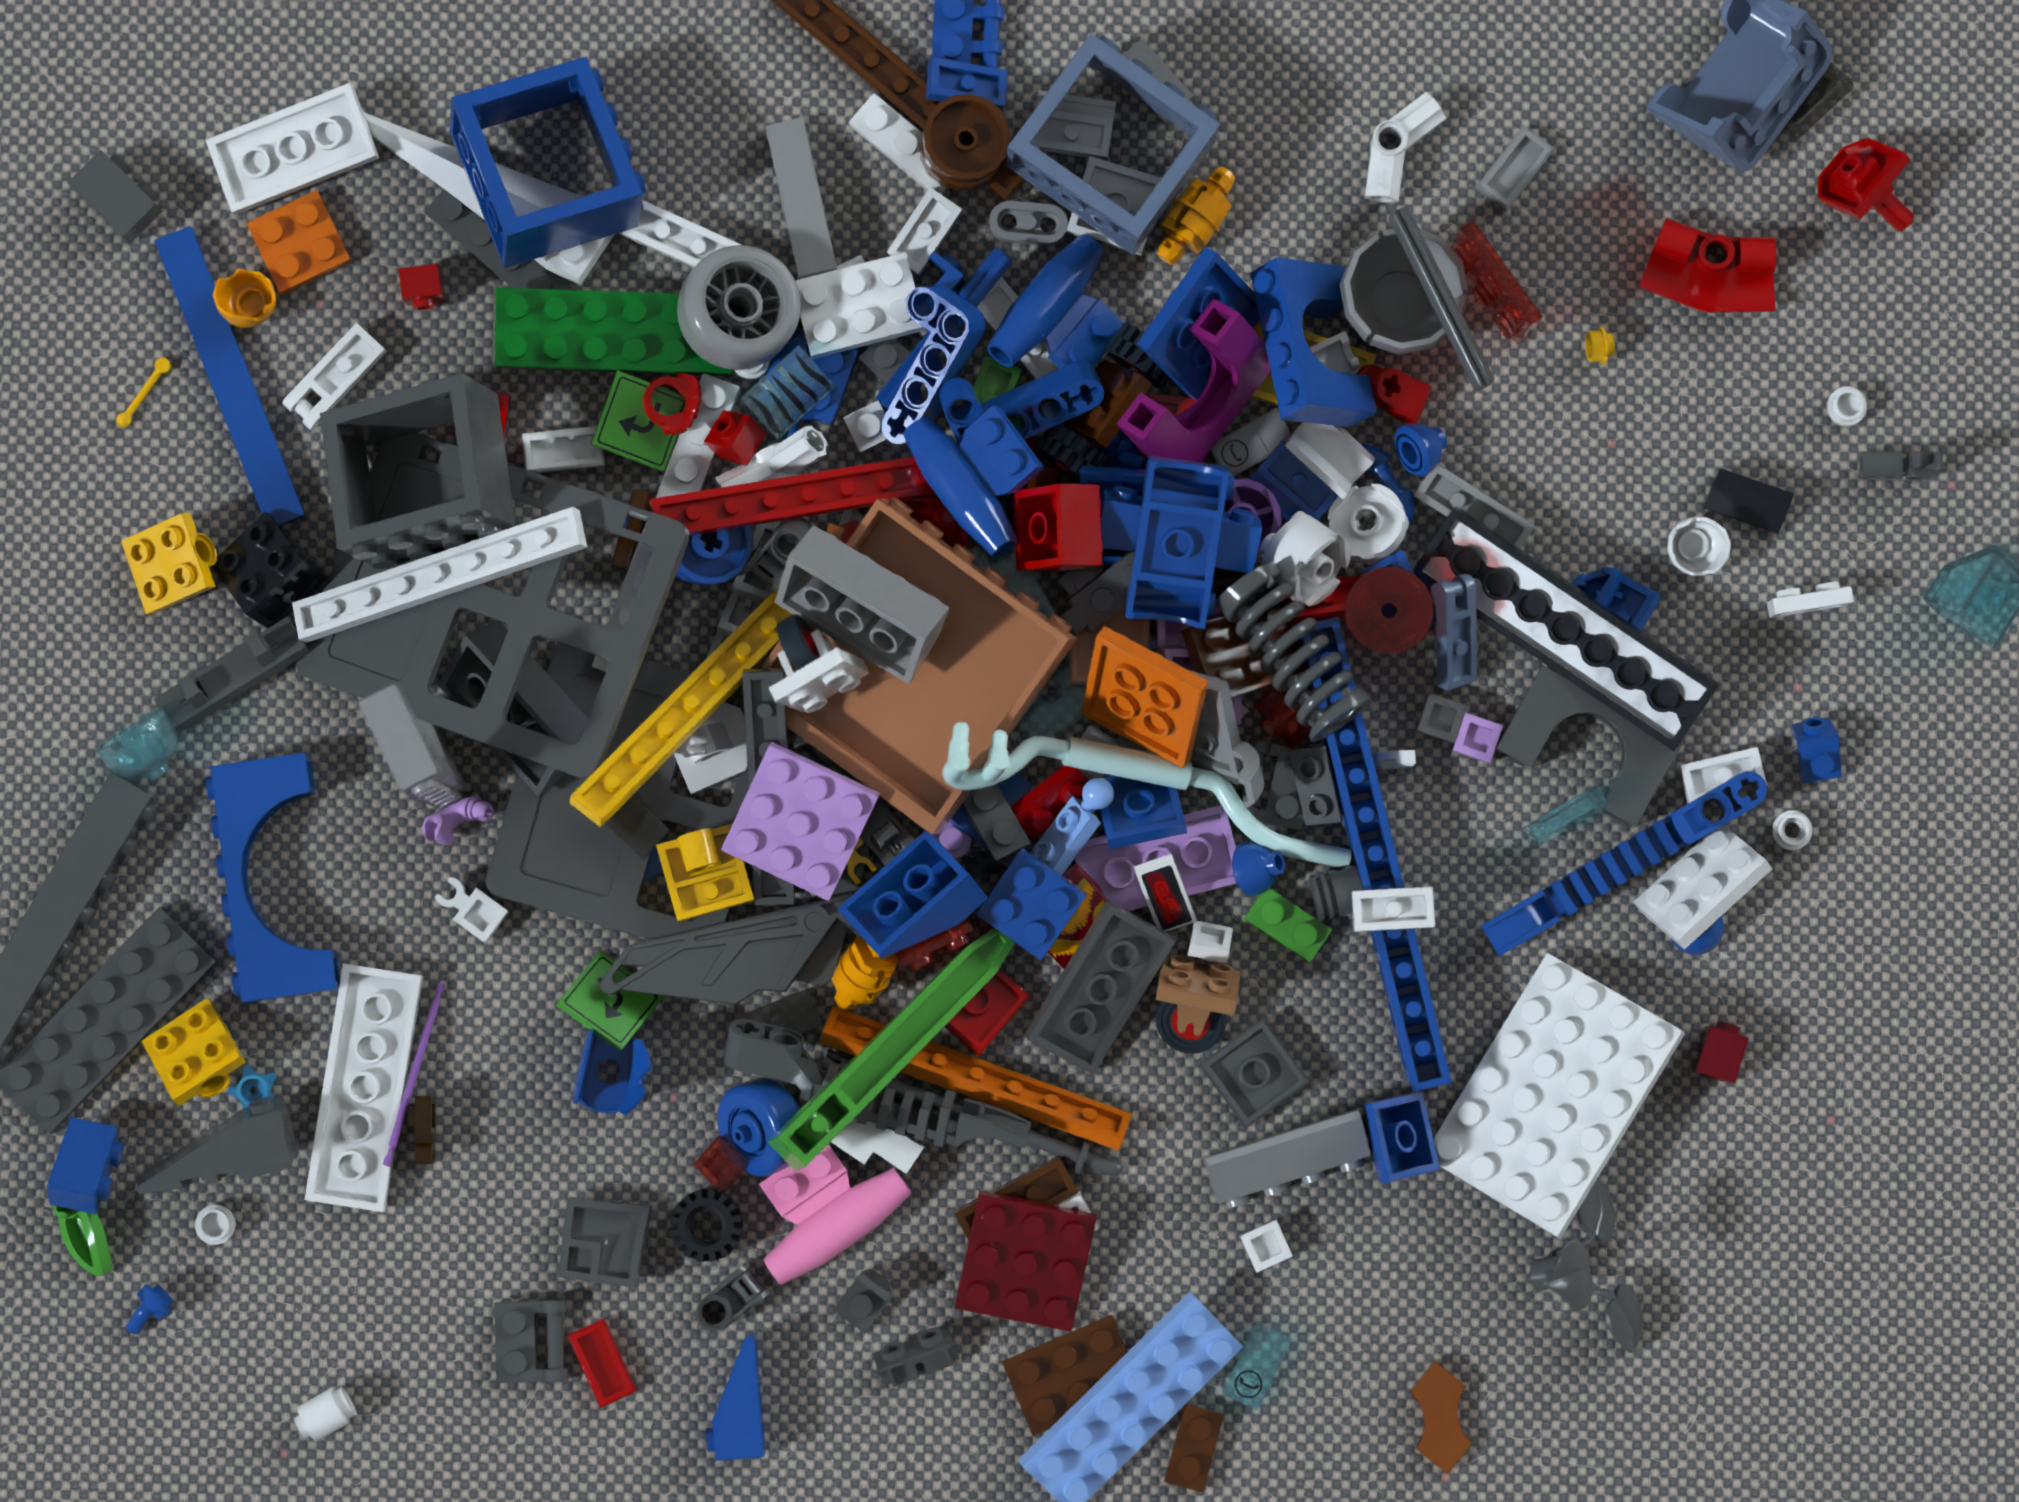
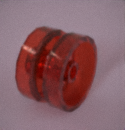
(1394, 587)

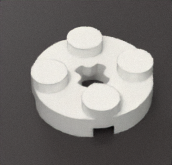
(1389, 526)

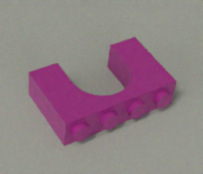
(1236, 372)

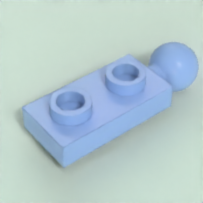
(1073, 826)

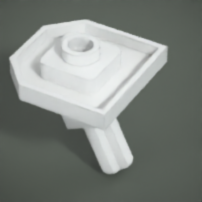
(714, 750)

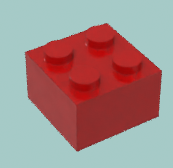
(1058, 527)

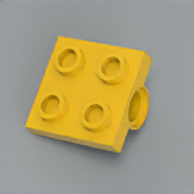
(170, 562)
(702, 875)
(194, 1053)

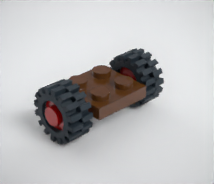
(1070, 443)

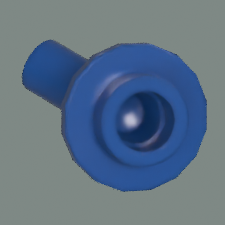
(1124, 454)
(154, 1302)

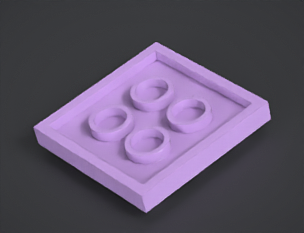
(800, 821)

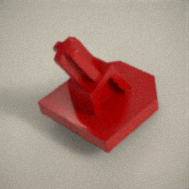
(1862, 179)

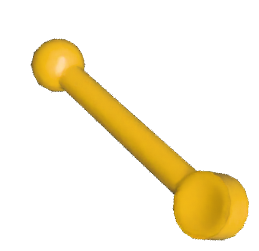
(162, 366)

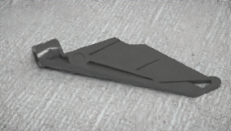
(732, 957)

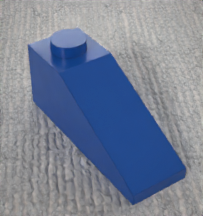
(739, 1416)

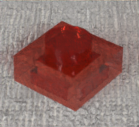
(721, 1164)

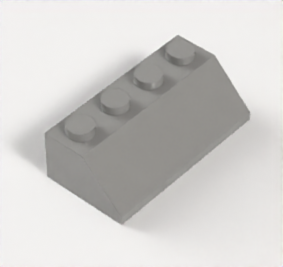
(861, 604)
(1287, 1157)

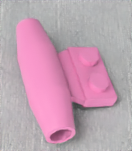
(826, 1211)

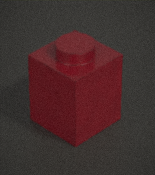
(1720, 1052)

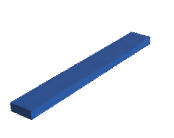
(230, 377)

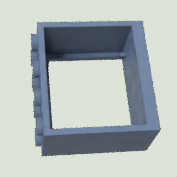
(1080, 198)

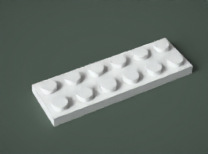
(363, 1087)

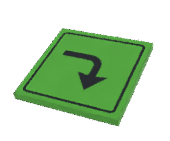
(628, 430)
(610, 1016)

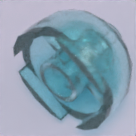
(142, 747)

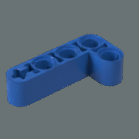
(927, 368)
(1026, 400)

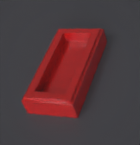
(602, 1363)

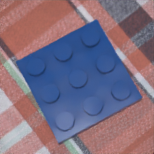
(1169, 337)

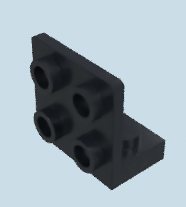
(267, 572)

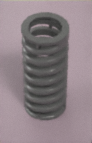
(1324, 720)

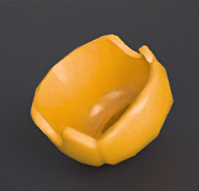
(245, 298)

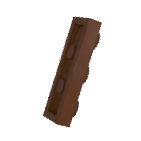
(1043, 1184)

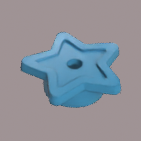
(251, 1079)

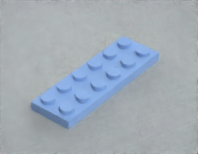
(1131, 1402)

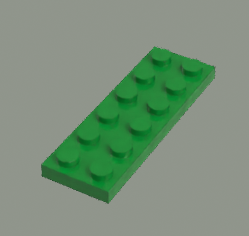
(593, 332)

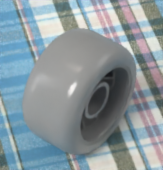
(754, 283)

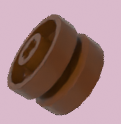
(975, 122)

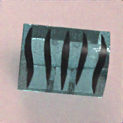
(788, 392)

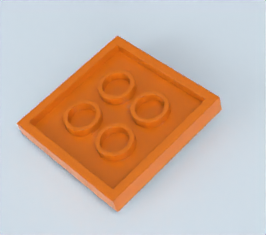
(1144, 697)

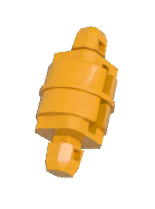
(1196, 215)
(861, 975)

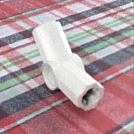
(1387, 165)
(779, 459)

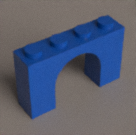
(1302, 384)

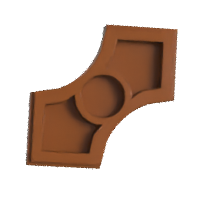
(1439, 1398)

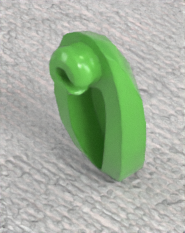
(85, 1240)

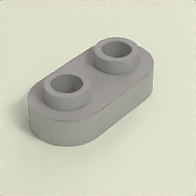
(1029, 221)

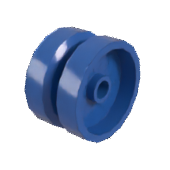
(720, 561)

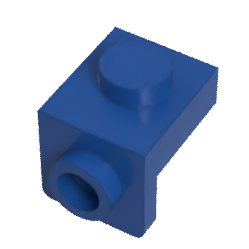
(951, 278)
(1817, 749)

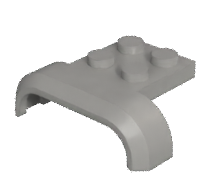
(1219, 742)

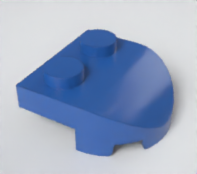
(1619, 594)

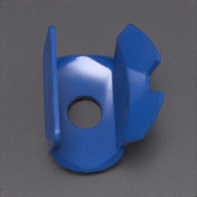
(621, 1094)

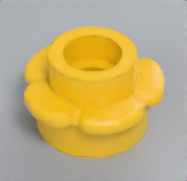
(1599, 345)

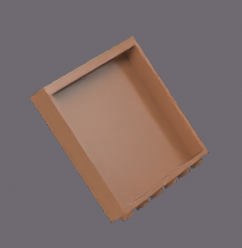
(979, 672)

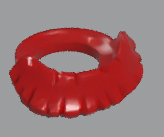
(689, 388)

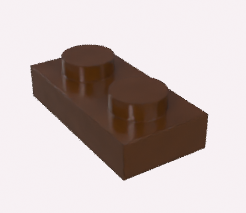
(1194, 1447)

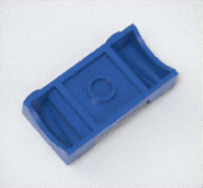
(1178, 541)

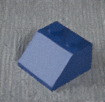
(1400, 1137)

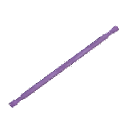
(413, 1074)

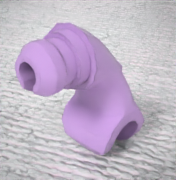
(443, 823)

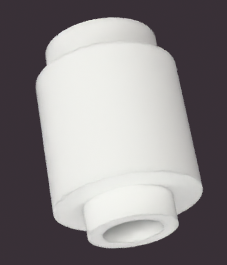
(324, 1414)

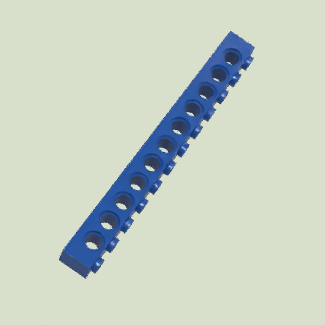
(1379, 869)

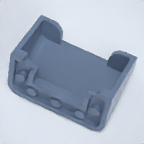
(1748, 81)

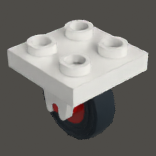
(812, 667)

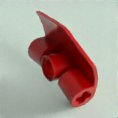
(1687, 277)

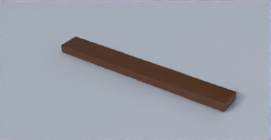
(878, 69)

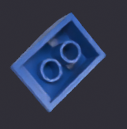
(912, 898)

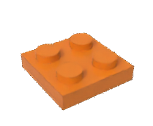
(299, 242)

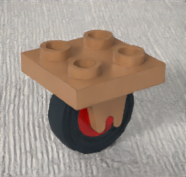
(1194, 1002)

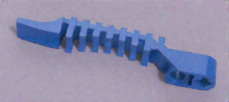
(1624, 861)

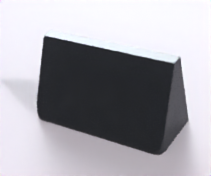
(1748, 500)

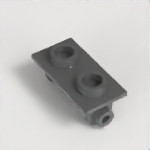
(1315, 784)
(898, 1360)

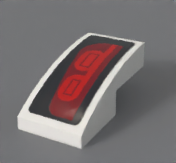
(1165, 893)

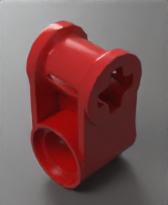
(1397, 392)

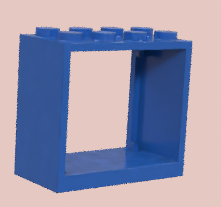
(567, 223)

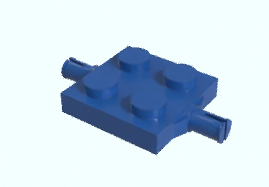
(837, 367)

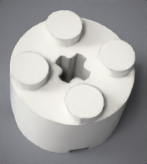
(1307, 557)

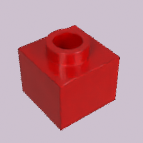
(422, 286)
(735, 437)

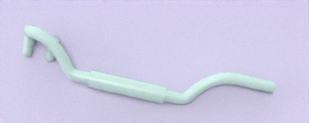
(1126, 764)

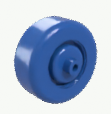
(751, 1117)

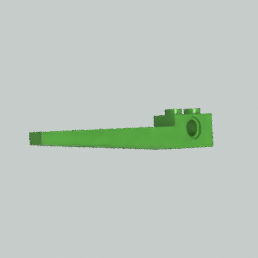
(890, 1050)

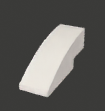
(864, 1140)

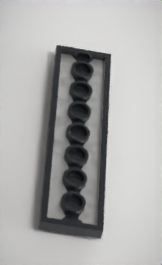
(1569, 630)

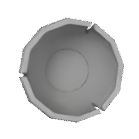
(1387, 298)

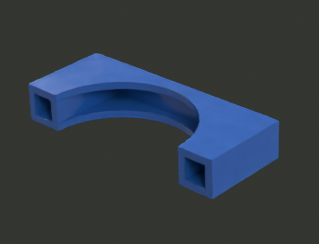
(244, 801)

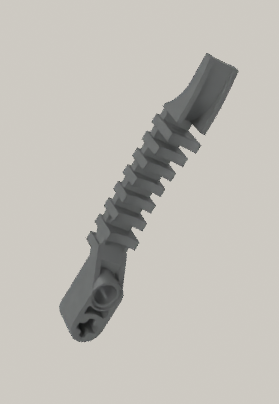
(780, 1055)

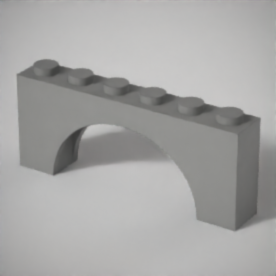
(413, 749)

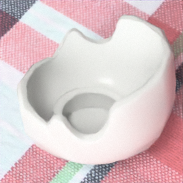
(1698, 546)

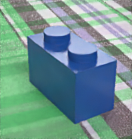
(84, 1166)

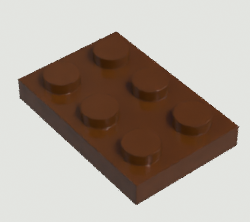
(1224, 655)
(1062, 1370)

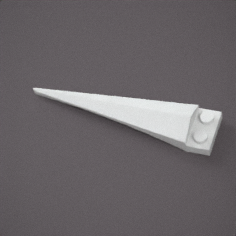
(527, 194)

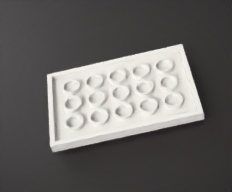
(1554, 1095)

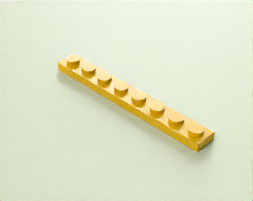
(679, 715)

